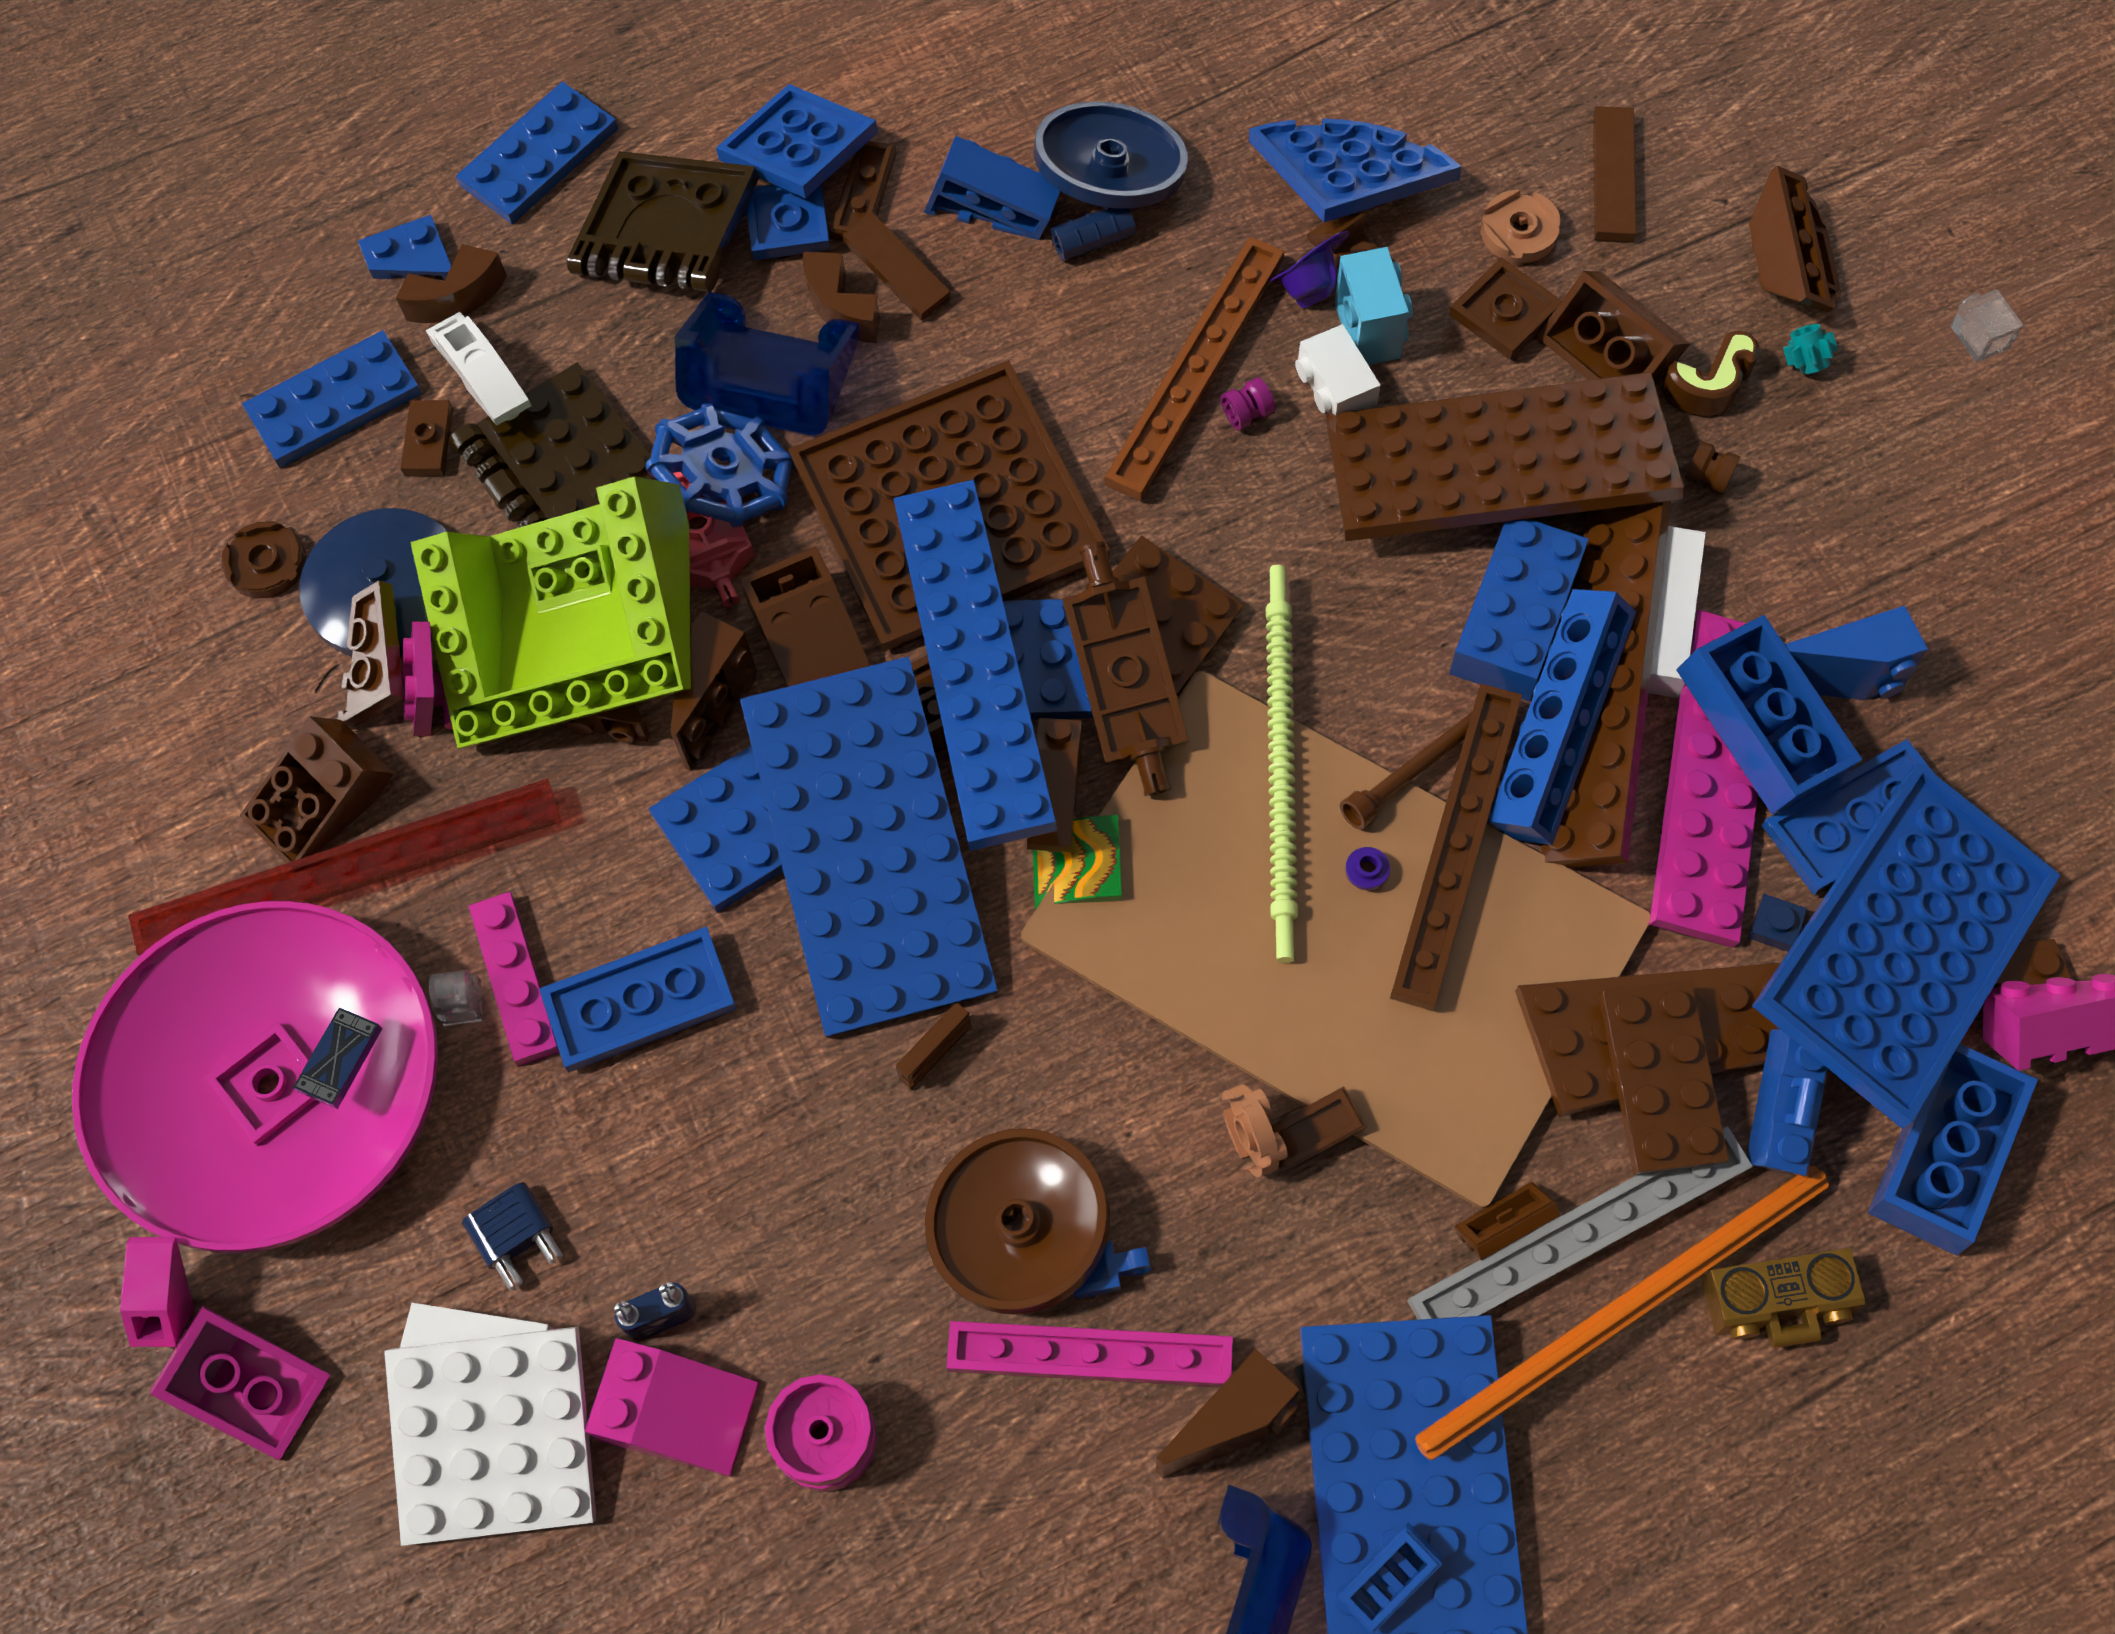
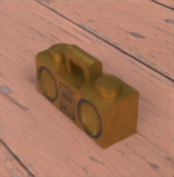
(1806, 1286)

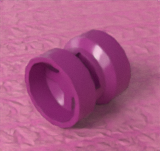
(1248, 403)

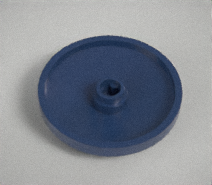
(1110, 154)
(356, 556)

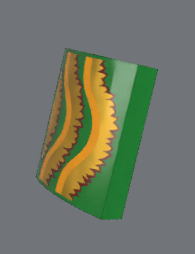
(1088, 871)

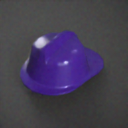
(1314, 274)

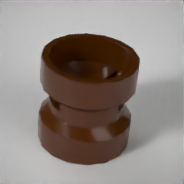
(1712, 467)

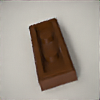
(863, 186)
(896, 266)

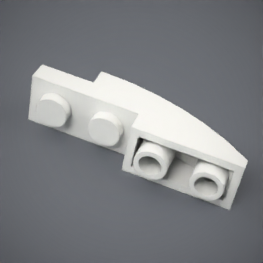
(479, 367)

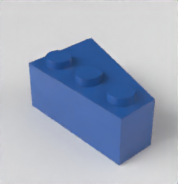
(992, 190)

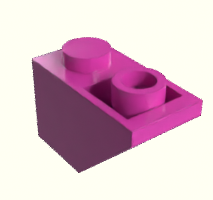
(154, 1292)

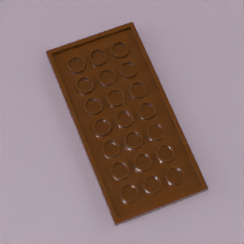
(1502, 457)

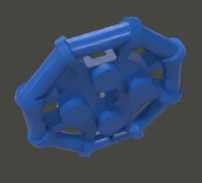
(720, 481)

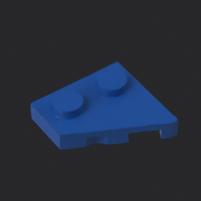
(405, 250)

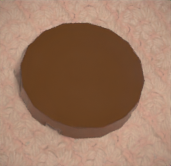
(263, 560)

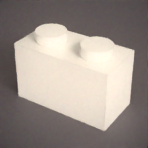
(1337, 372)

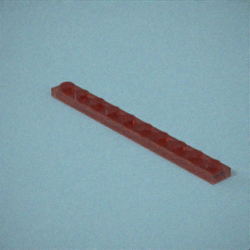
(363, 860)

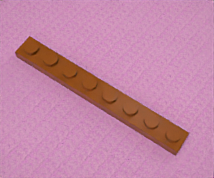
(1194, 369)

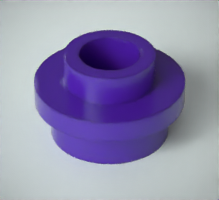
(1363, 879)

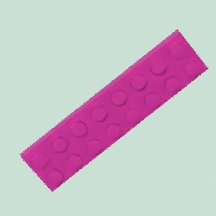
(1704, 822)

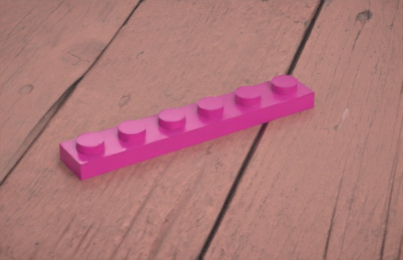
(1089, 1354)

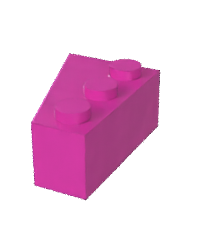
(2050, 1018)

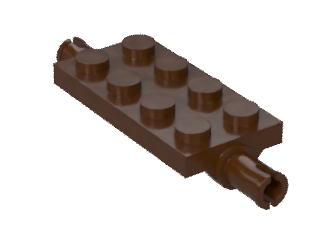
(1125, 669)

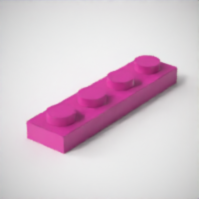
(513, 978)

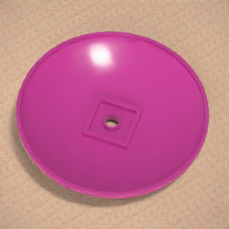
(177, 1062)

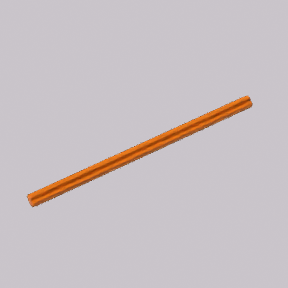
(1619, 1314)

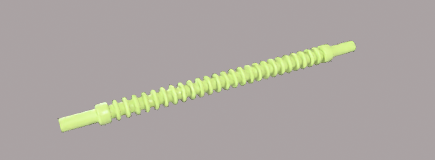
(1283, 909)

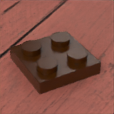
(1505, 308)

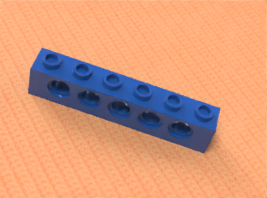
(1562, 716)

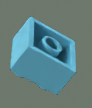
(1373, 304)

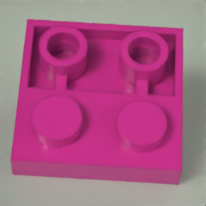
(422, 685)

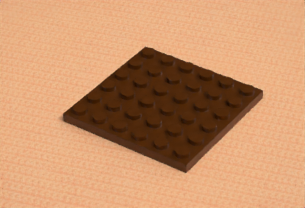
(952, 435)

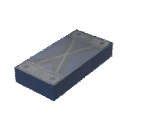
(338, 1058)

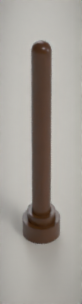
(1362, 807)

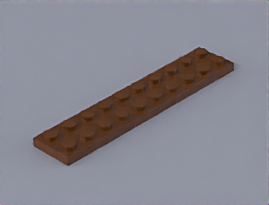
(1627, 558)

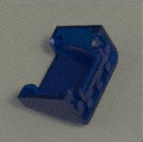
(761, 372)
(1276, 1565)

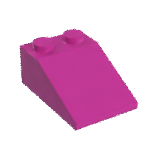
(239, 1383)
(671, 1407)

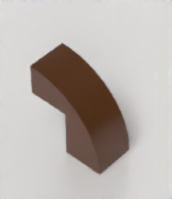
(468, 285)
(826, 287)

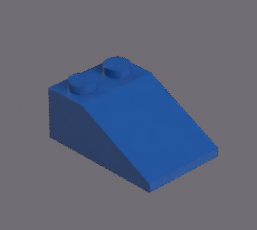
(1862, 656)

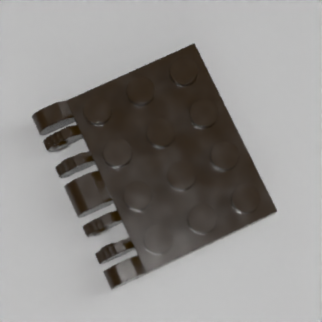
(663, 214)
(553, 450)

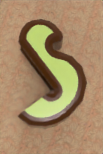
(1714, 392)

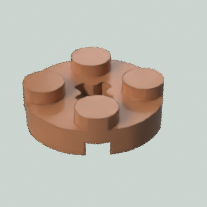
(1515, 245)
(1251, 1129)

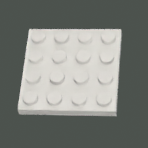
(490, 1436)

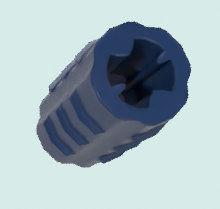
(1092, 232)

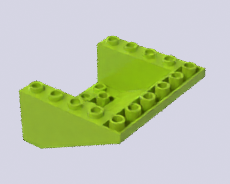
(561, 612)

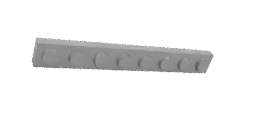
(1573, 1237)

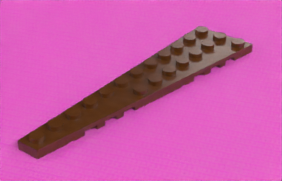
(1573, 1043)

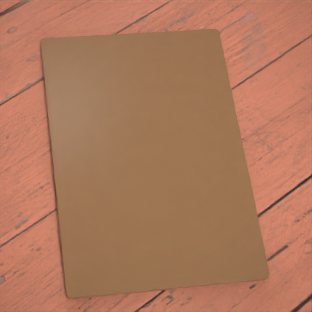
(1198, 943)

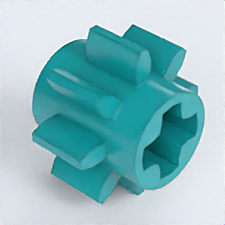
(1810, 348)

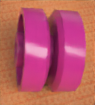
(793, 1423)

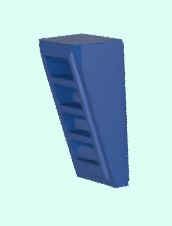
(1416, 1542)

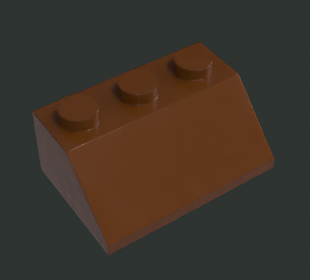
(1610, 332)

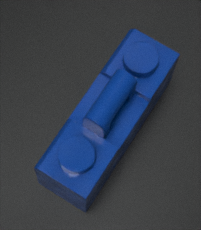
(1787, 1107)

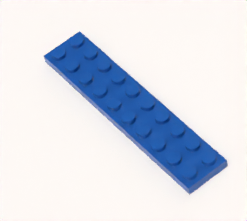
(974, 667)

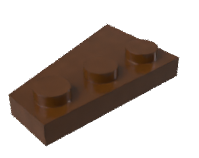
(375, 666)

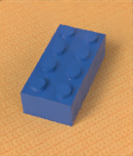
(1518, 606)
(1768, 714)
(1954, 1151)

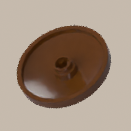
(1017, 1221)

